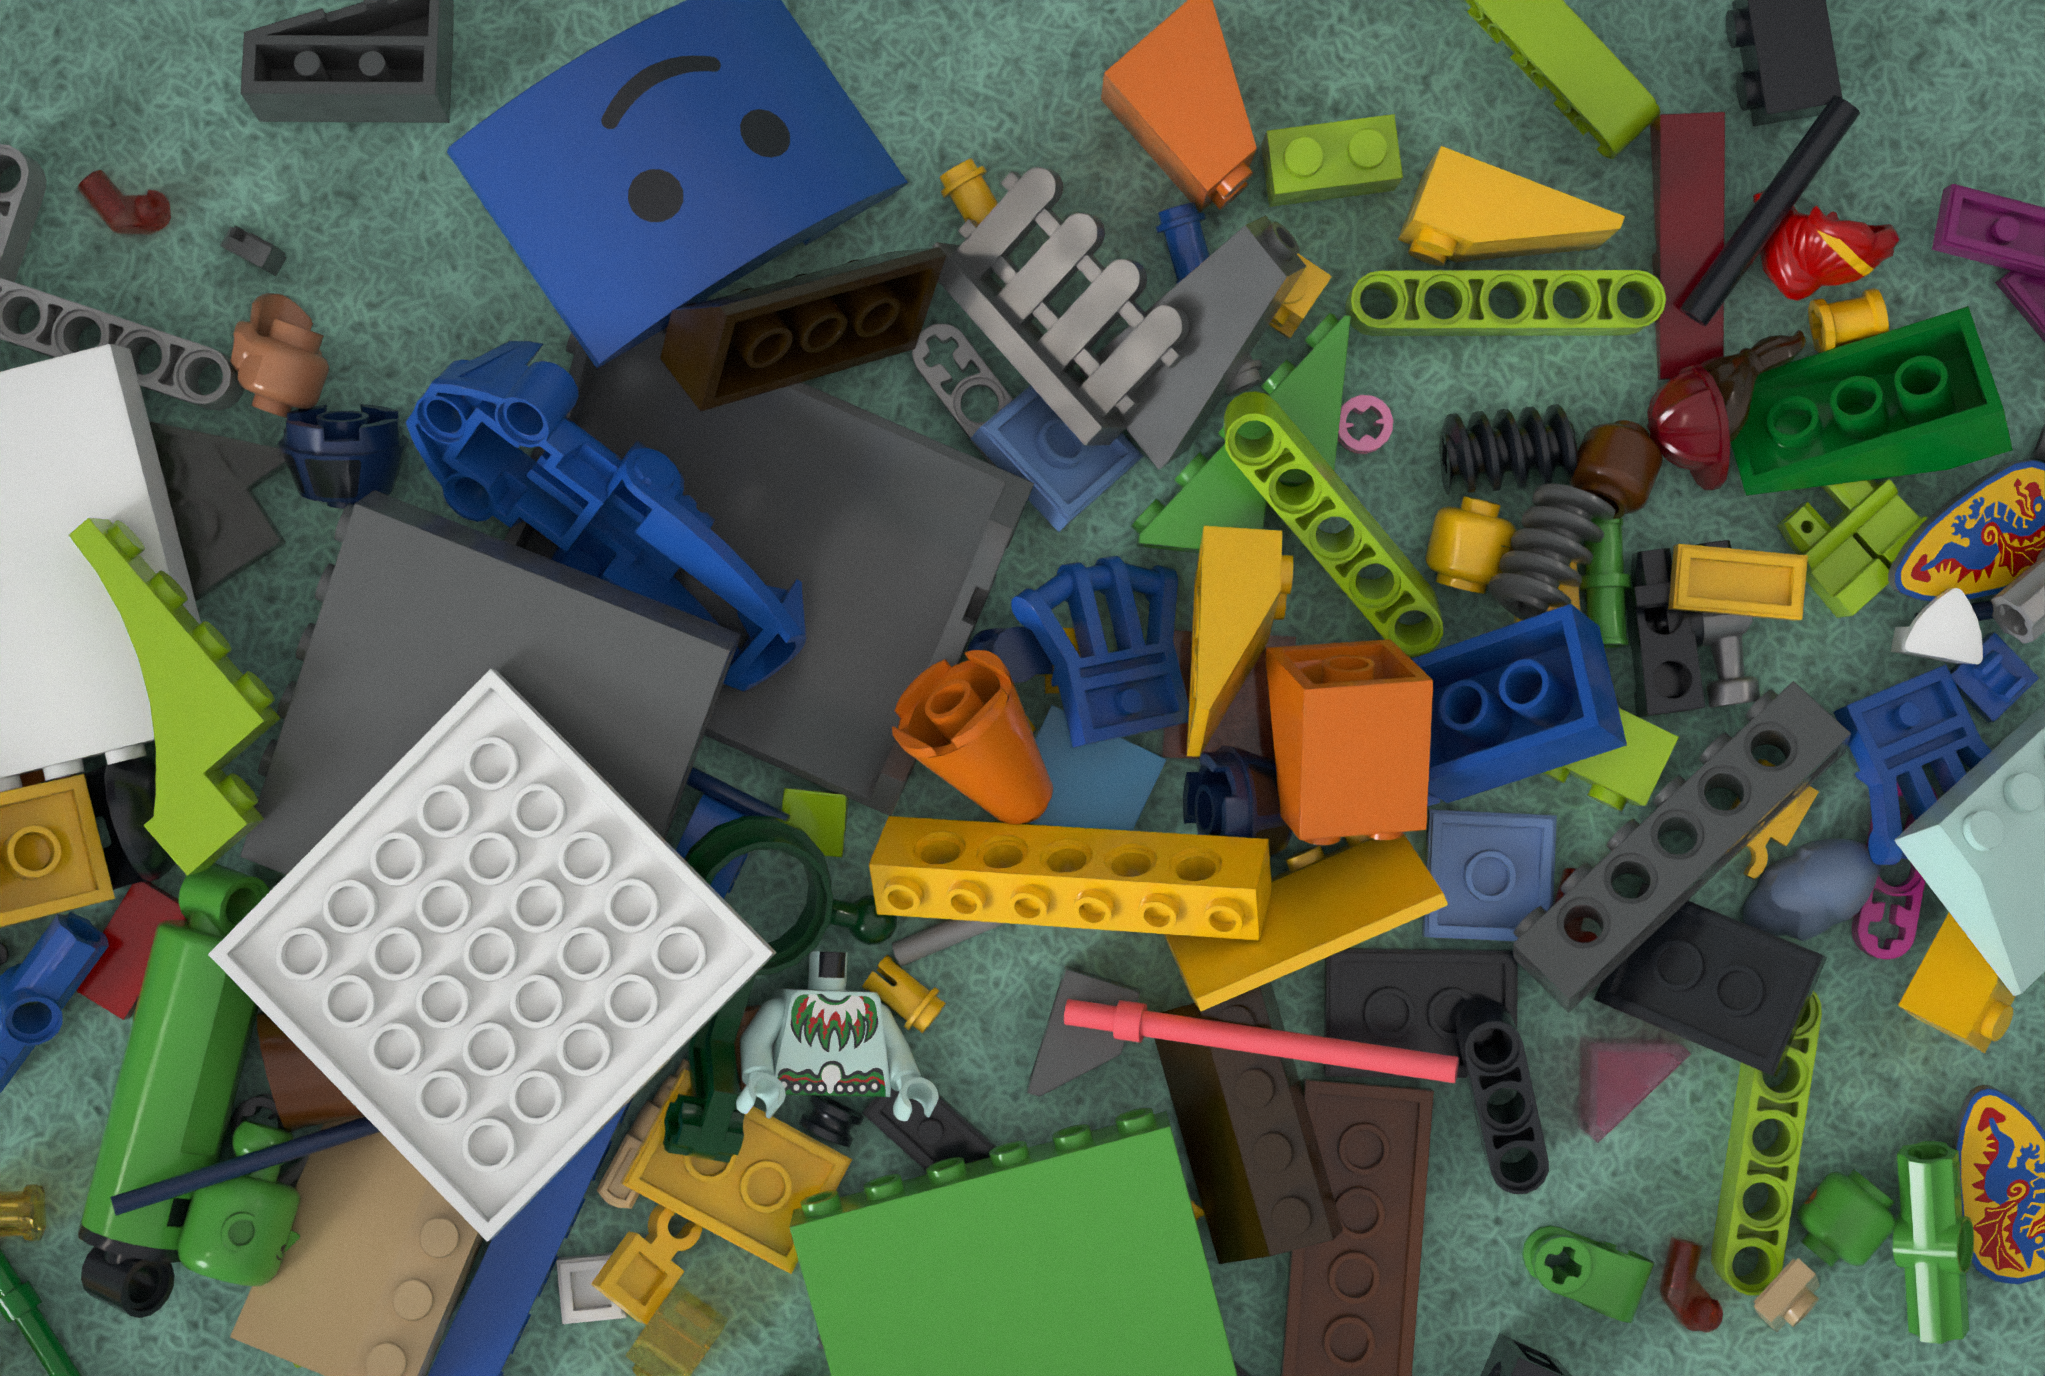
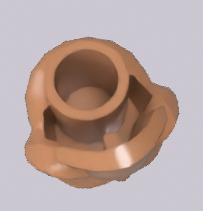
(279, 356)

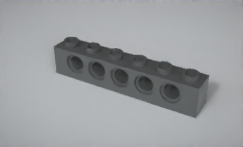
(1788, 721)

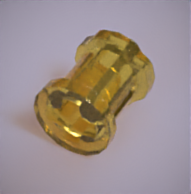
(23, 1213)

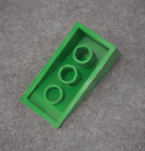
(1874, 410)

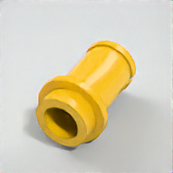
(968, 190)
(907, 997)

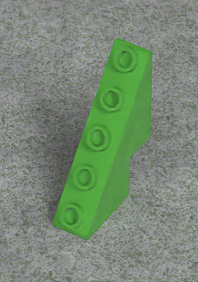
(1216, 489)

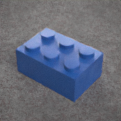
(1519, 703)

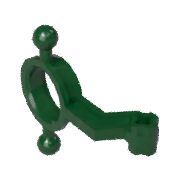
(708, 1120)

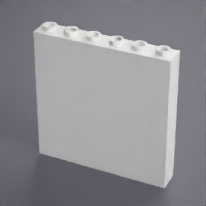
(72, 452)

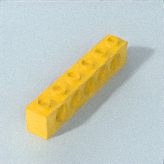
(1072, 877)

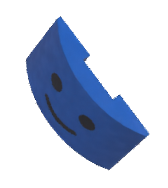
(673, 165)

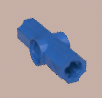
(49, 977)

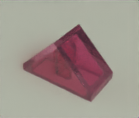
(1619, 1076)

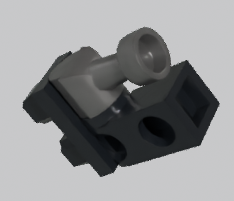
(1667, 644)

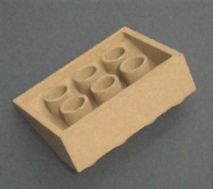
(370, 1270)

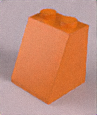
(1186, 105)
(1350, 739)

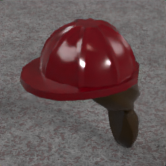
(1709, 405)

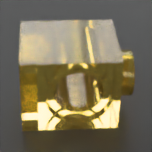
(676, 1336)

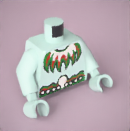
(828, 1045)

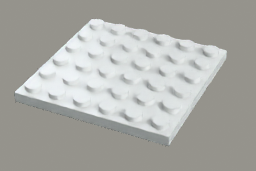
(491, 954)

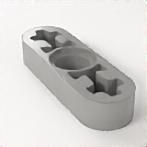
(938, 375)

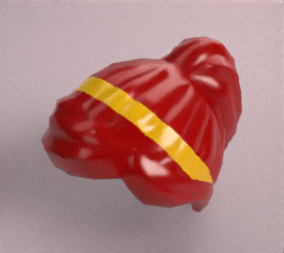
(1823, 251)

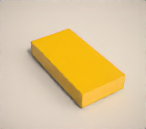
(1738, 582)

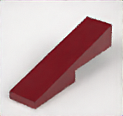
(1688, 231)

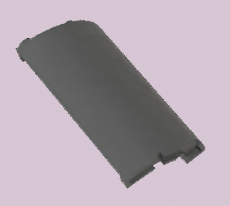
(869, 516)

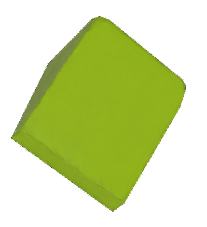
(820, 816)

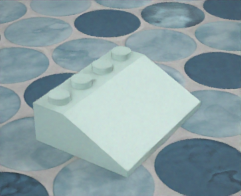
(1987, 854)

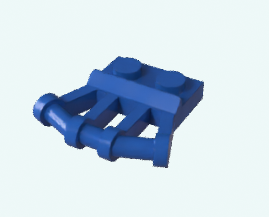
(1119, 690)
(1897, 735)

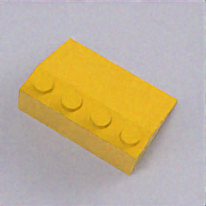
(1312, 914)

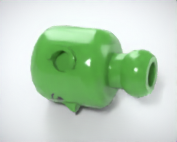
(245, 1223)

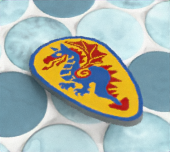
(1977, 537)
(2002, 1185)

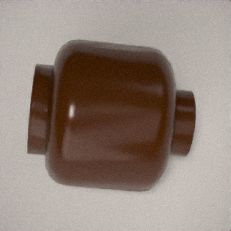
(1618, 465)

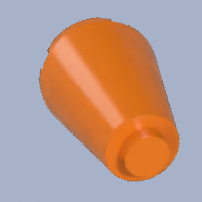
(976, 736)

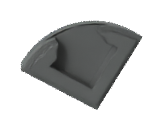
(254, 250)

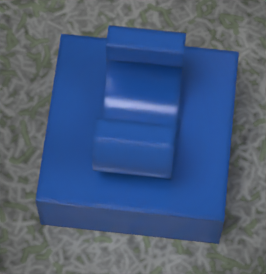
(1995, 681)

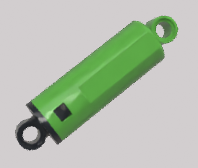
(170, 1092)

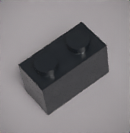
(1784, 58)

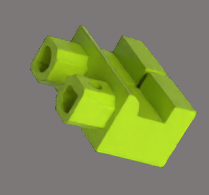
(1855, 550)

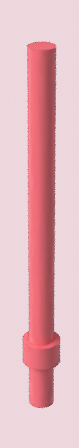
(1133, 1022)

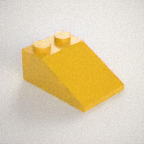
(1486, 213)
(1237, 595)
(50, 851)

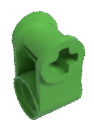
(1593, 1275)

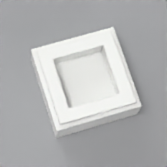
(577, 1296)

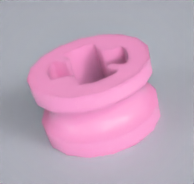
(1367, 443)

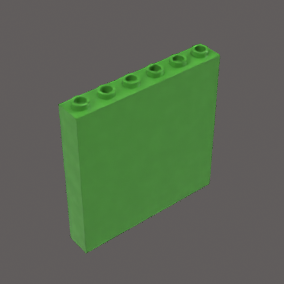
(1019, 1264)

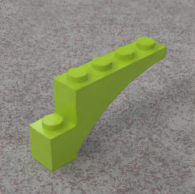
(197, 698)

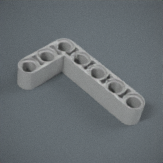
(65, 320)

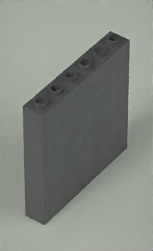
(423, 616)

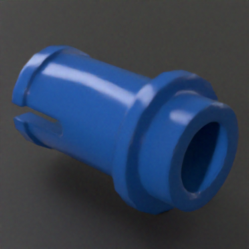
(1184, 238)

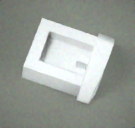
(1943, 631)

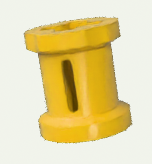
(1847, 320)

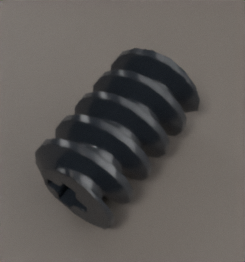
(1507, 447)

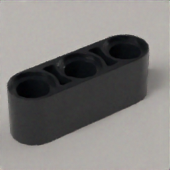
(1515, 1121)

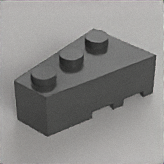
(353, 64)

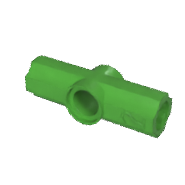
(1933, 1241)

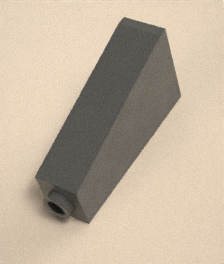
(1228, 310)

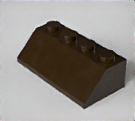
(801, 326)
(1249, 1138)

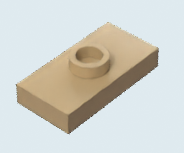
(1788, 1296)

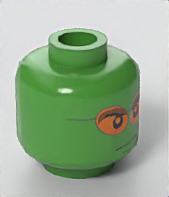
(1846, 1218)

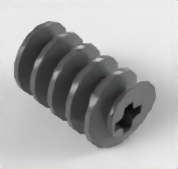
(1547, 548)

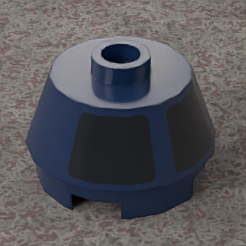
(343, 453)
(1236, 797)

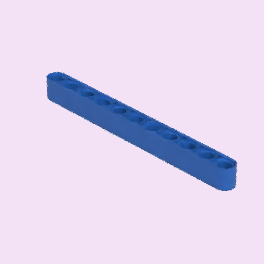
(527, 1247)

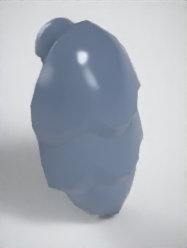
(1812, 889)

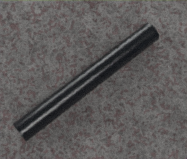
(1770, 210)

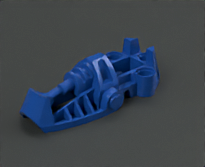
(603, 511)

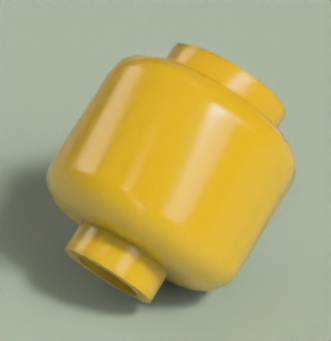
(1468, 544)

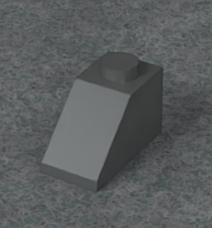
(1075, 1050)

